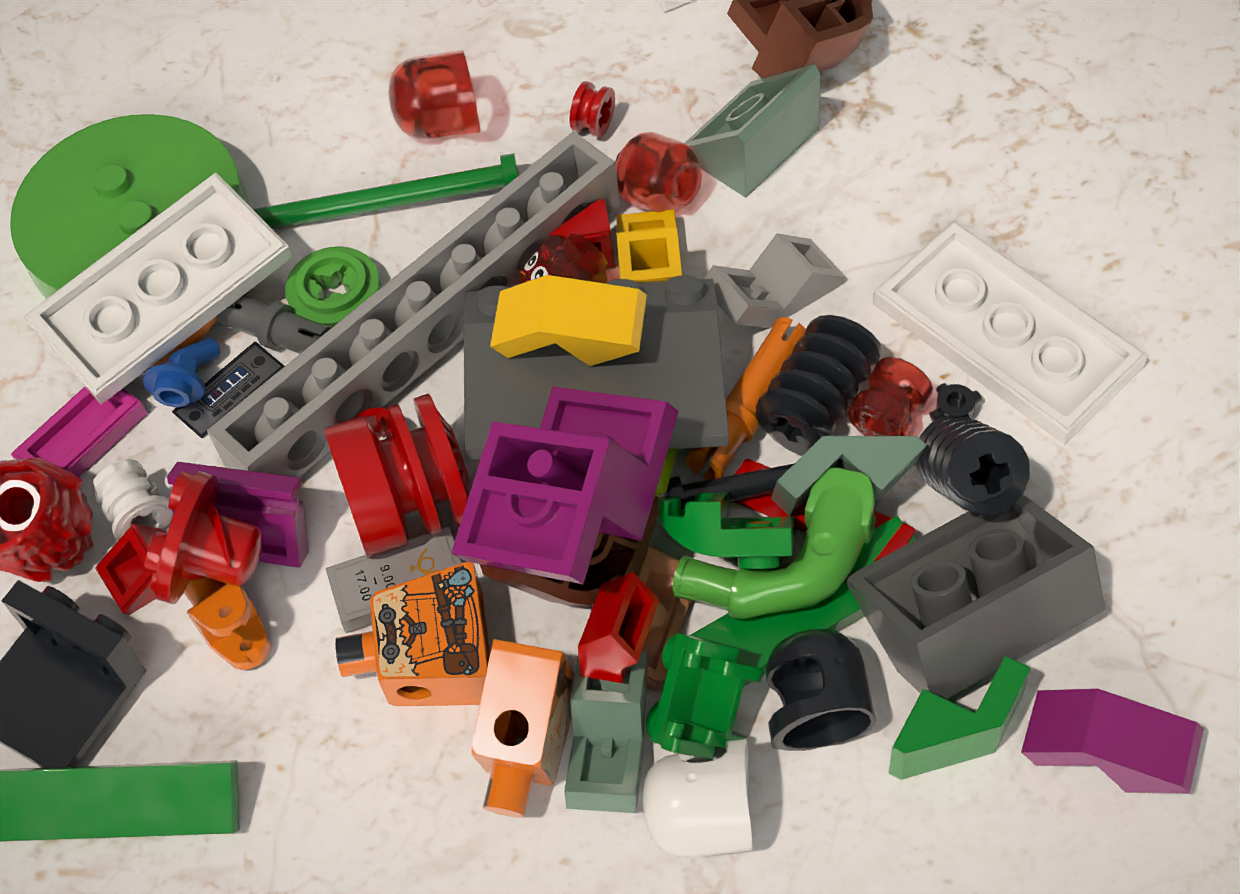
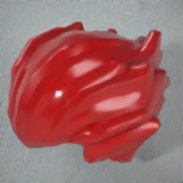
(41, 519)

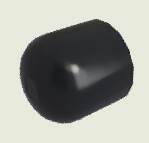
(820, 689)

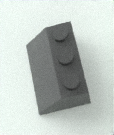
(978, 594)

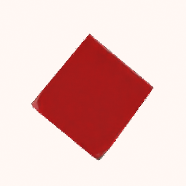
(593, 225)
(124, 569)

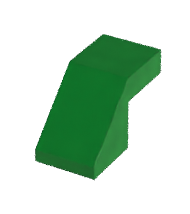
(948, 734)

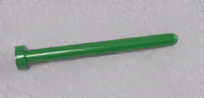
(391, 195)

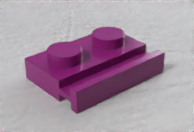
(261, 500)

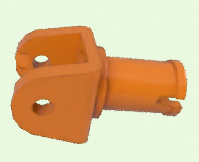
(228, 622)

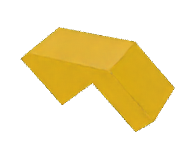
(648, 246)
(580, 316)

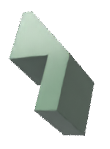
(879, 457)
(607, 741)

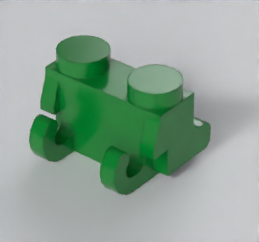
(699, 696)

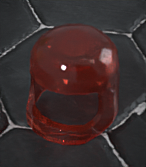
(434, 96)

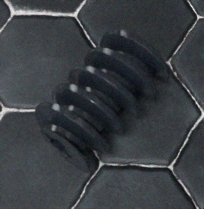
(817, 382)
(973, 464)

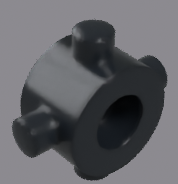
(955, 401)

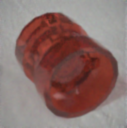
(893, 395)

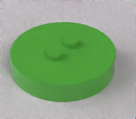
(106, 187)

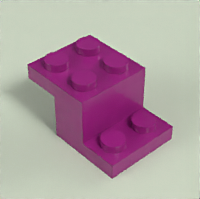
(559, 485)

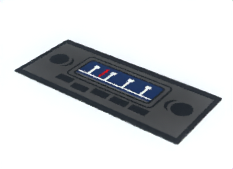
(229, 388)

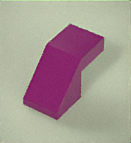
(1125, 739)

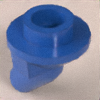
(176, 381)

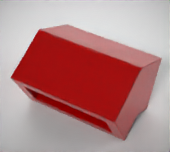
(601, 649)

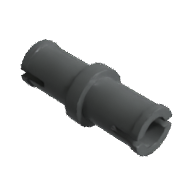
(272, 324)

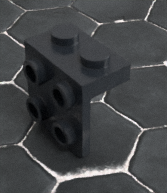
(61, 677)

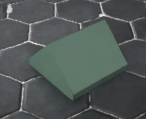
(759, 128)

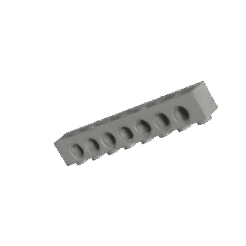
(411, 317)

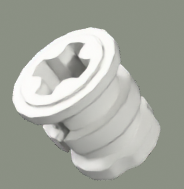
(130, 497)

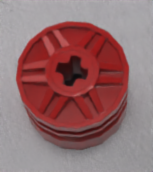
(399, 474)

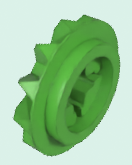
(327, 269)

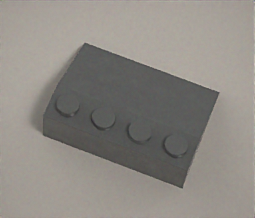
(675, 364)

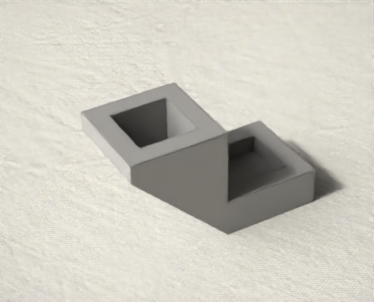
(779, 284)

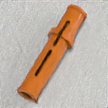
(744, 397)

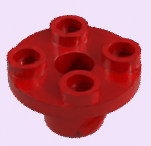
(200, 541)

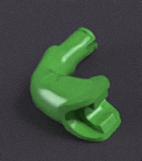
(838, 525)

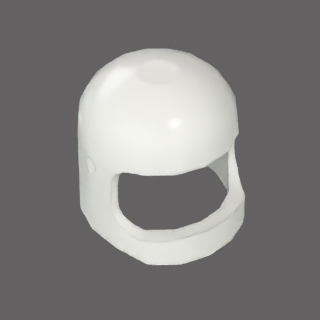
(700, 805)

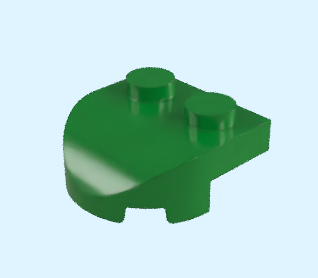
(709, 531)

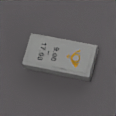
(361, 577)

